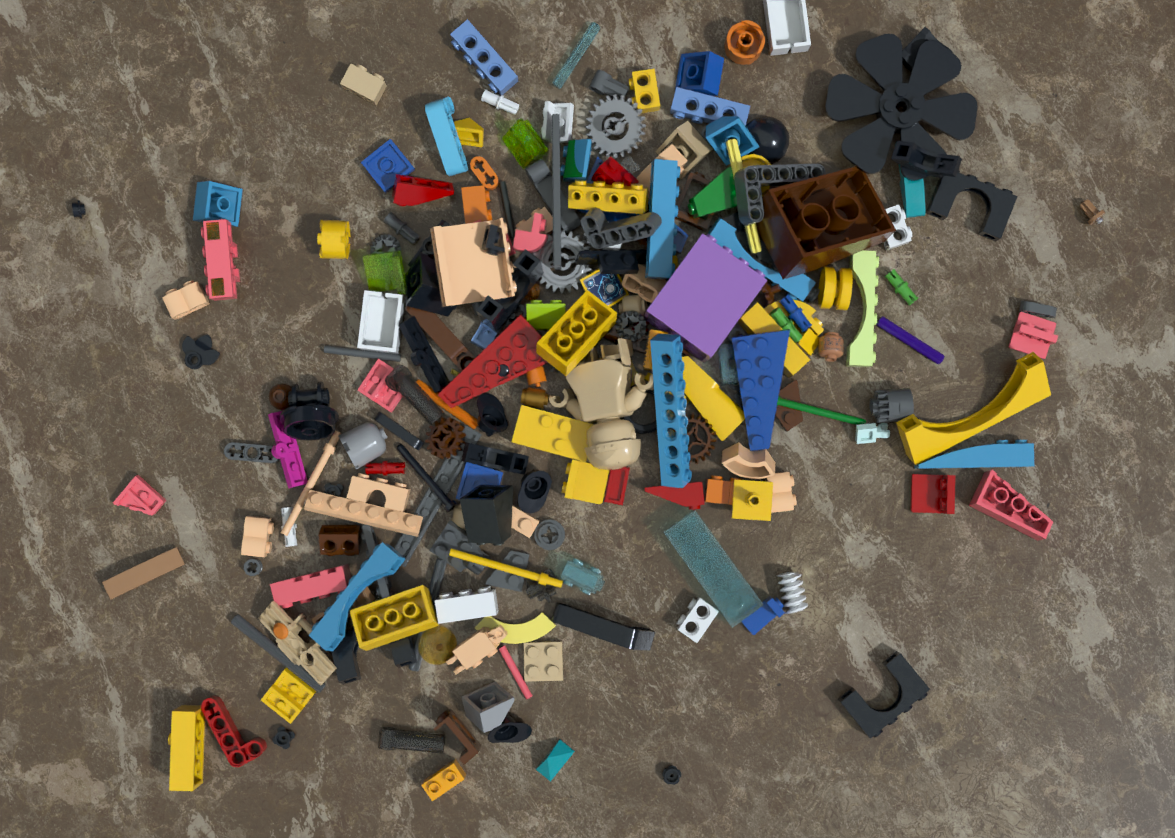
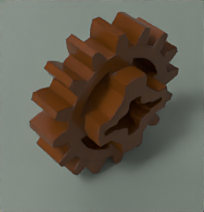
(448, 440)

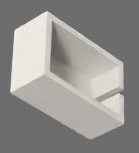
(787, 26)
(380, 322)
(466, 605)

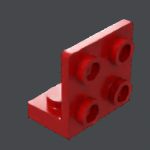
(933, 493)

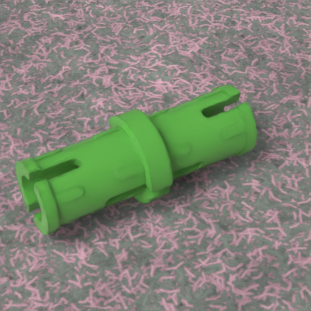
(901, 287)
(785, 323)

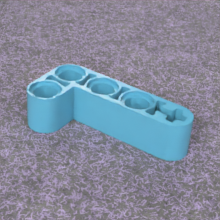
(446, 136)

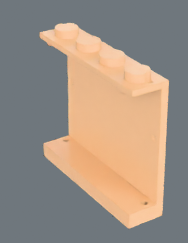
(465, 269)

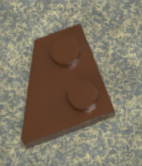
(789, 417)

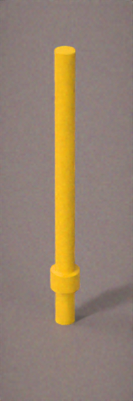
(542, 578)

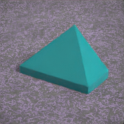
(555, 760)

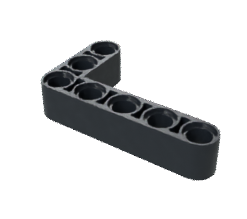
(611, 631)

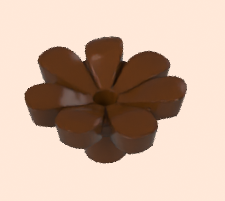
(770, 291)

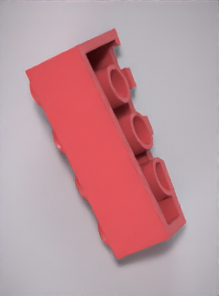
(1003, 503)
(311, 585)

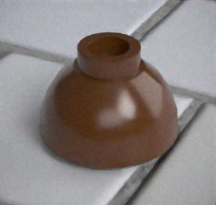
(279, 396)

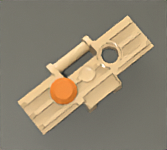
(286, 635)

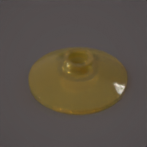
(429, 641)

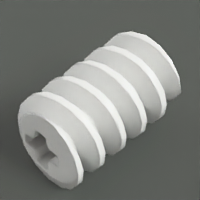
(792, 592)

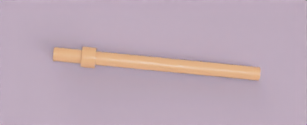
(329, 449)

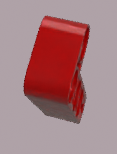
(230, 729)

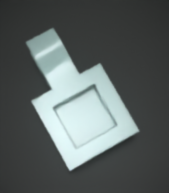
(869, 432)

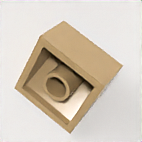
(689, 144)

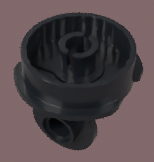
(309, 414)

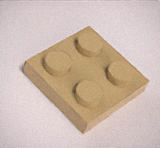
(543, 661)

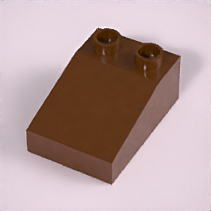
(822, 221)

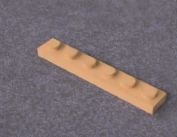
(363, 513)

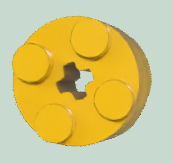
(334, 239)

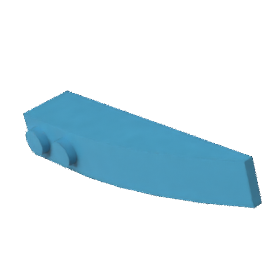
(992, 455)

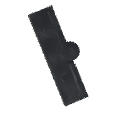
(423, 354)

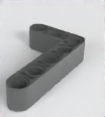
(772, 178)

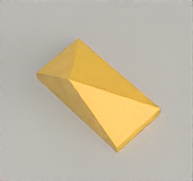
(469, 132)

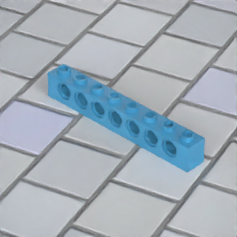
(664, 402)

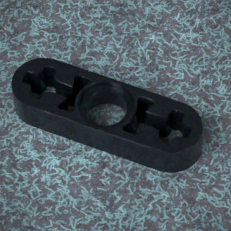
(399, 430)

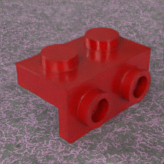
(612, 172)

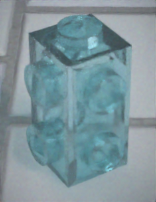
(588, 579)

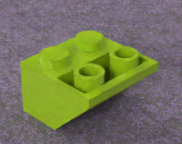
(544, 316)

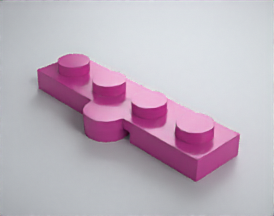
(288, 452)

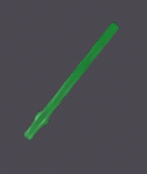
(820, 411)

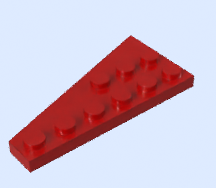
(511, 347)

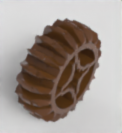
(706, 445)

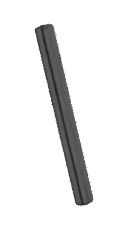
(434, 588)
(275, 651)

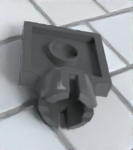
(456, 538)

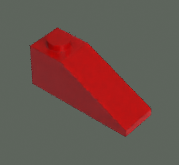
(416, 190)
(690, 495)

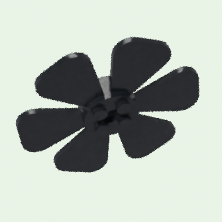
(882, 61)

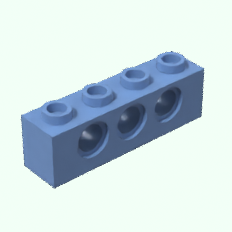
(466, 33)
(703, 101)

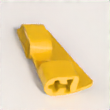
(711, 400)

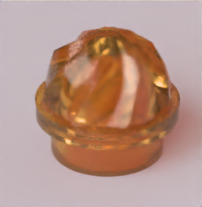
(533, 294)

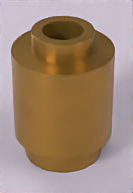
(534, 397)

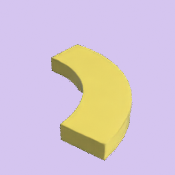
(521, 632)

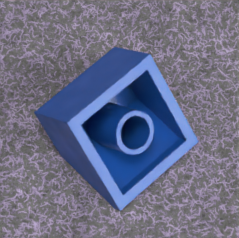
(700, 72)

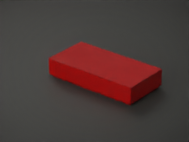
(617, 486)

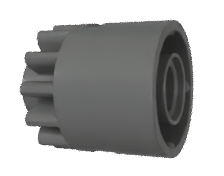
(891, 404)

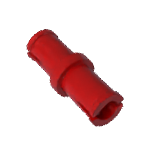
(385, 468)

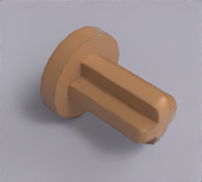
(1092, 212)

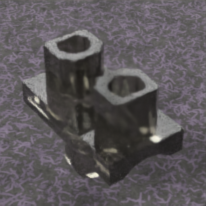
(541, 591)

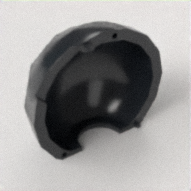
(770, 136)

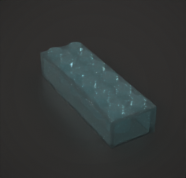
(713, 568)

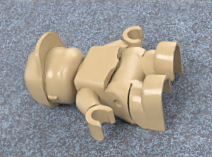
(604, 398)

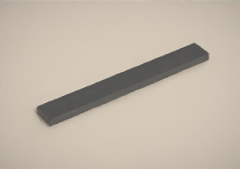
(556, 191)
(430, 502)

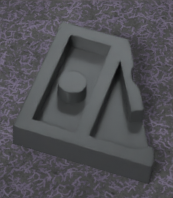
(507, 580)

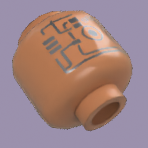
(831, 346)

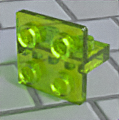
(524, 143)

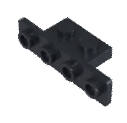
(613, 261)

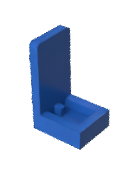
(762, 616)

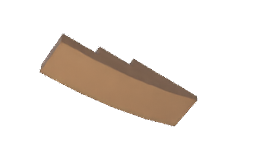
(143, 573)

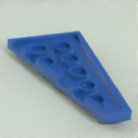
(760, 373)

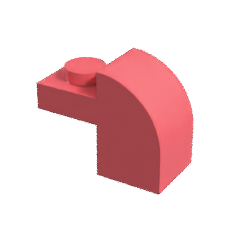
(533, 240)

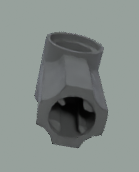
(604, 84)

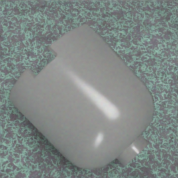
(364, 443)

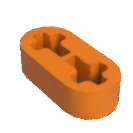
(481, 175)

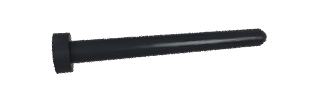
(449, 505)

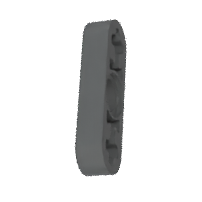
(237, 456)

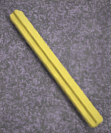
(736, 164)

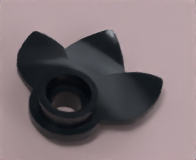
(201, 349)

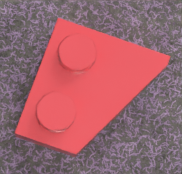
(140, 497)

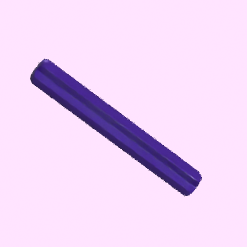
(910, 340)

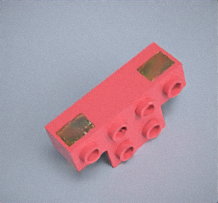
(219, 256)

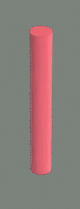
(515, 672)

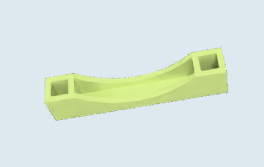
(863, 268)

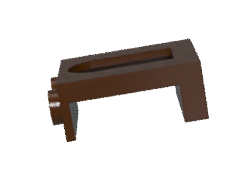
(463, 734)

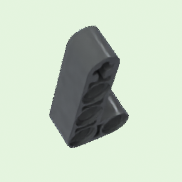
(542, 181)
(603, 234)

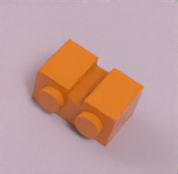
(475, 204)
(718, 490)

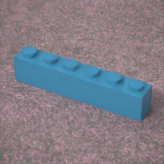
(662, 201)

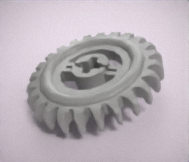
(599, 134)
(562, 281)

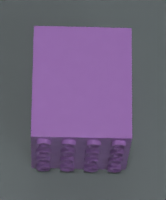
(705, 297)

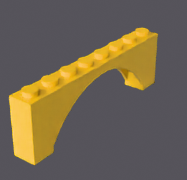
(1024, 388)

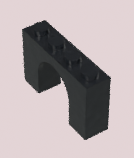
(998, 202)
(496, 311)
(346, 656)
(910, 690)

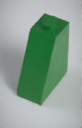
(714, 196)

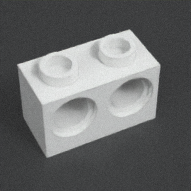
(900, 227)
(702, 622)

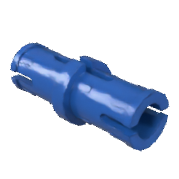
(795, 313)

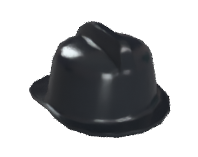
(491, 414)
(534, 491)
(510, 731)

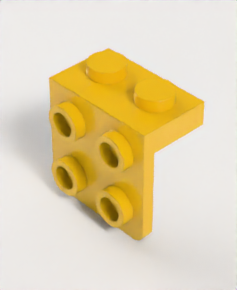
(585, 482)

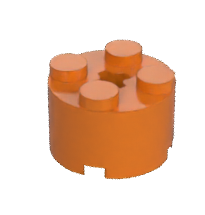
(742, 53)

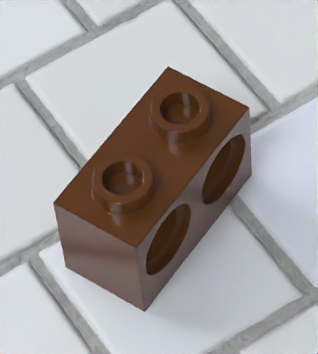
(339, 535)

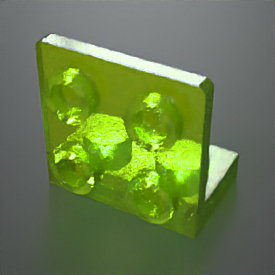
(385, 271)

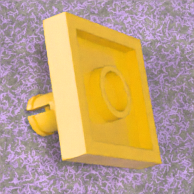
(752, 500)

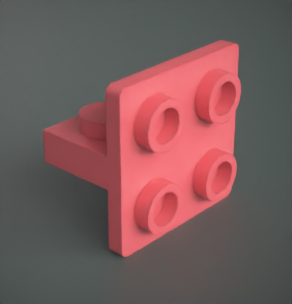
(1033, 335)

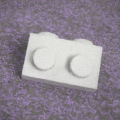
(565, 111)

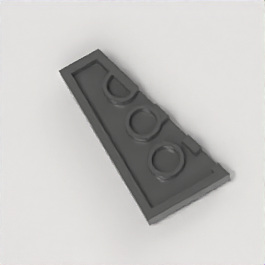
(369, 537)

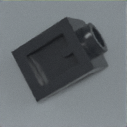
(490, 238)

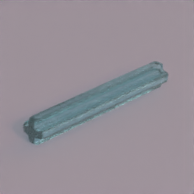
(576, 55)

